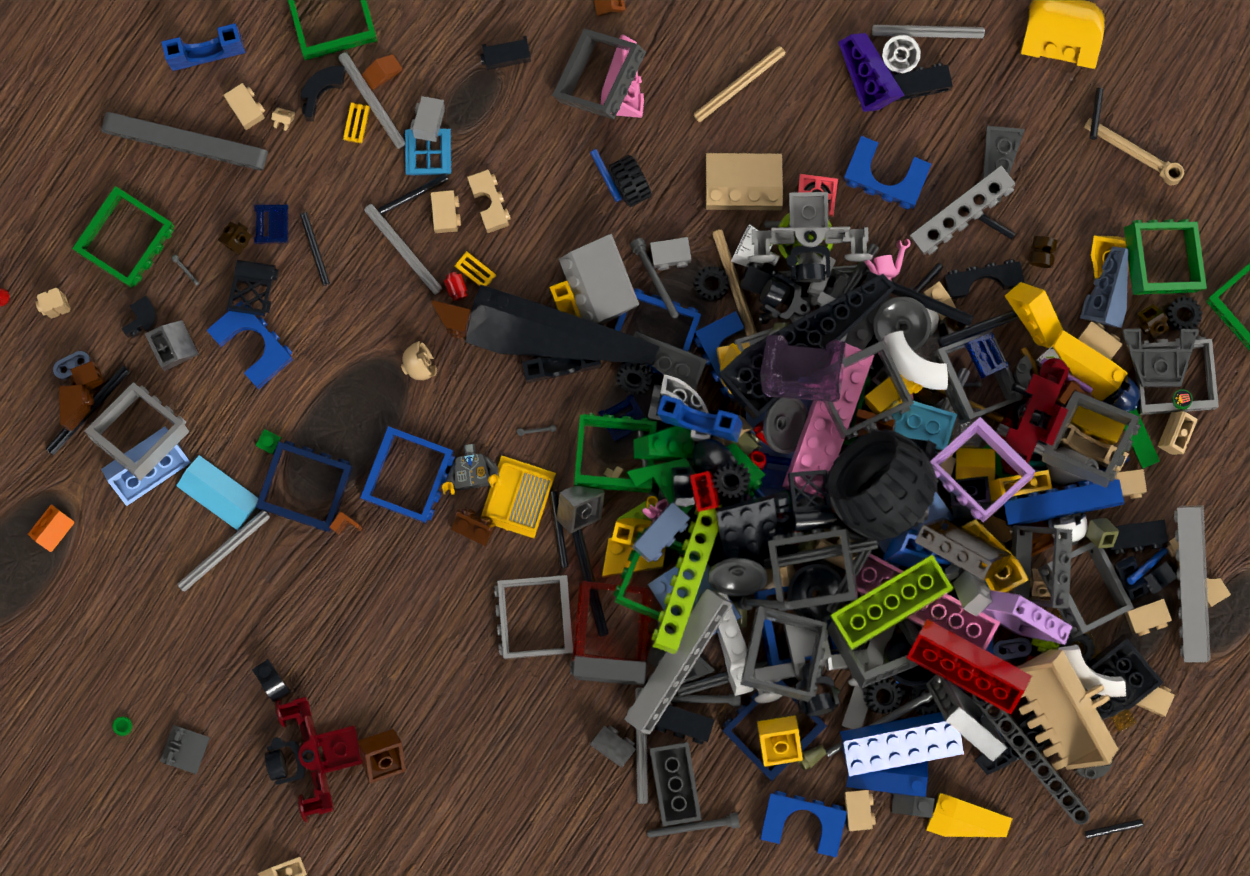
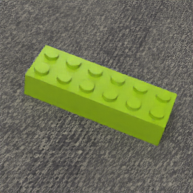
(891, 602)

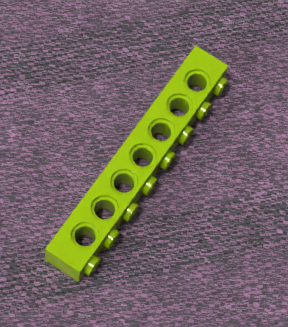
(671, 642)

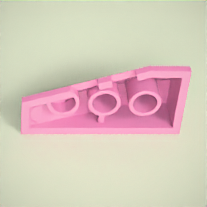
(634, 100)

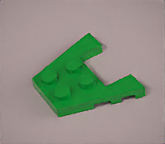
(662, 475)

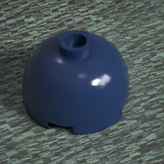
(1126, 396)

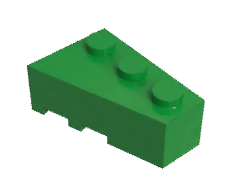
(665, 445)

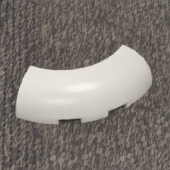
(912, 366)
(680, 390)
(1112, 685)

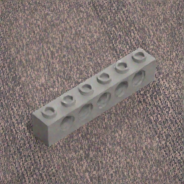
(998, 177)

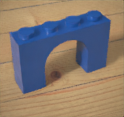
(183, 55)
(860, 176)
(712, 337)
(274, 356)
(723, 425)
(830, 818)

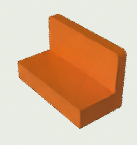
(51, 528)

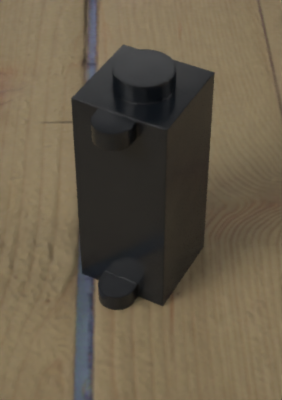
(505, 54)

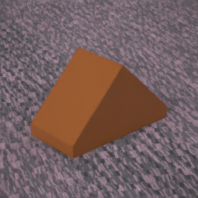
(381, 71)

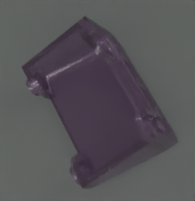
(802, 370)

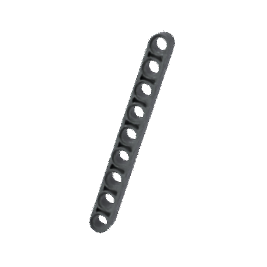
(184, 141)
(1035, 762)

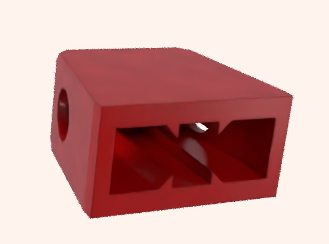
(704, 491)

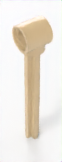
(1140, 154)

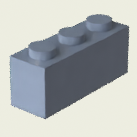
(661, 533)

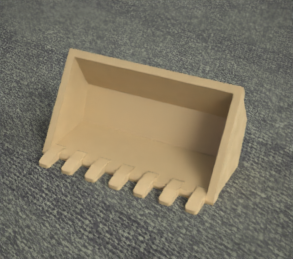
(1066, 713)

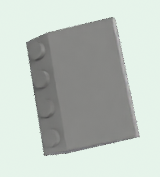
(599, 281)

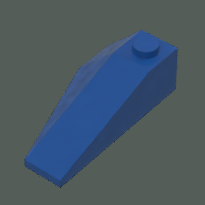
(899, 780)

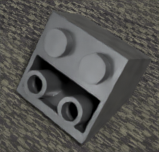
(171, 344)

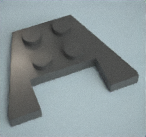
(1160, 366)

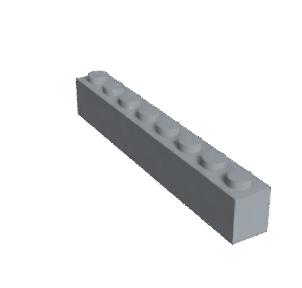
(1193, 583)
(674, 668)

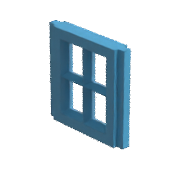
(410, 154)

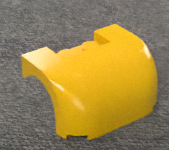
(1064, 31)

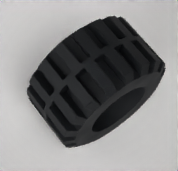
(630, 180)

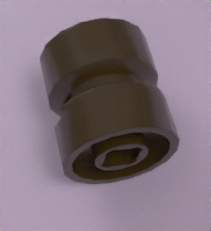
(1044, 258)

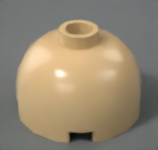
(417, 362)

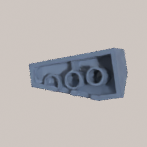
(1109, 297)

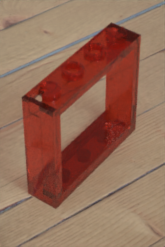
(582, 614)

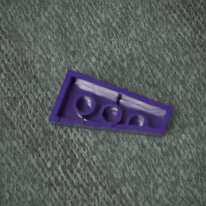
(869, 73)

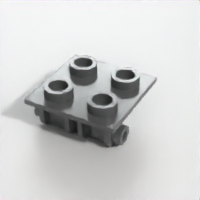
(184, 749)

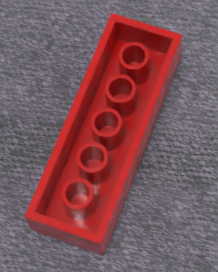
(969, 666)

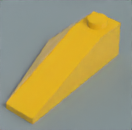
(961, 819)

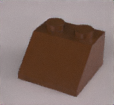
(453, 318)
(74, 405)
(382, 755)

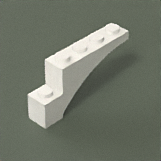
(733, 649)

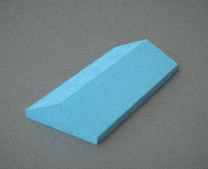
(218, 492)

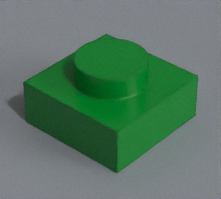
(268, 441)

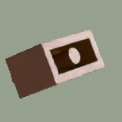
(87, 375)

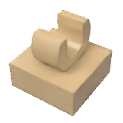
(283, 116)
(617, 473)

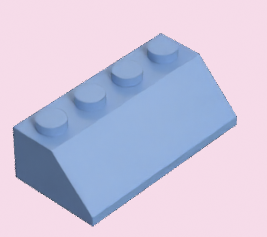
(131, 488)

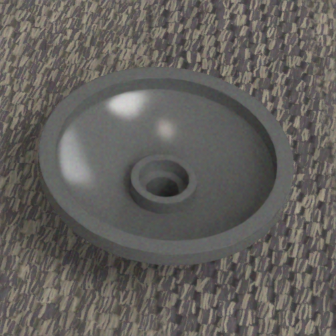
(901, 312)
(784, 424)
(737, 577)

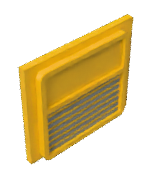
(520, 498)

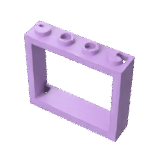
(1002, 448)
(1030, 618)

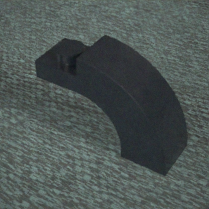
(317, 84)

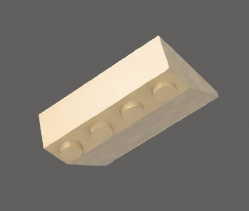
(744, 181)

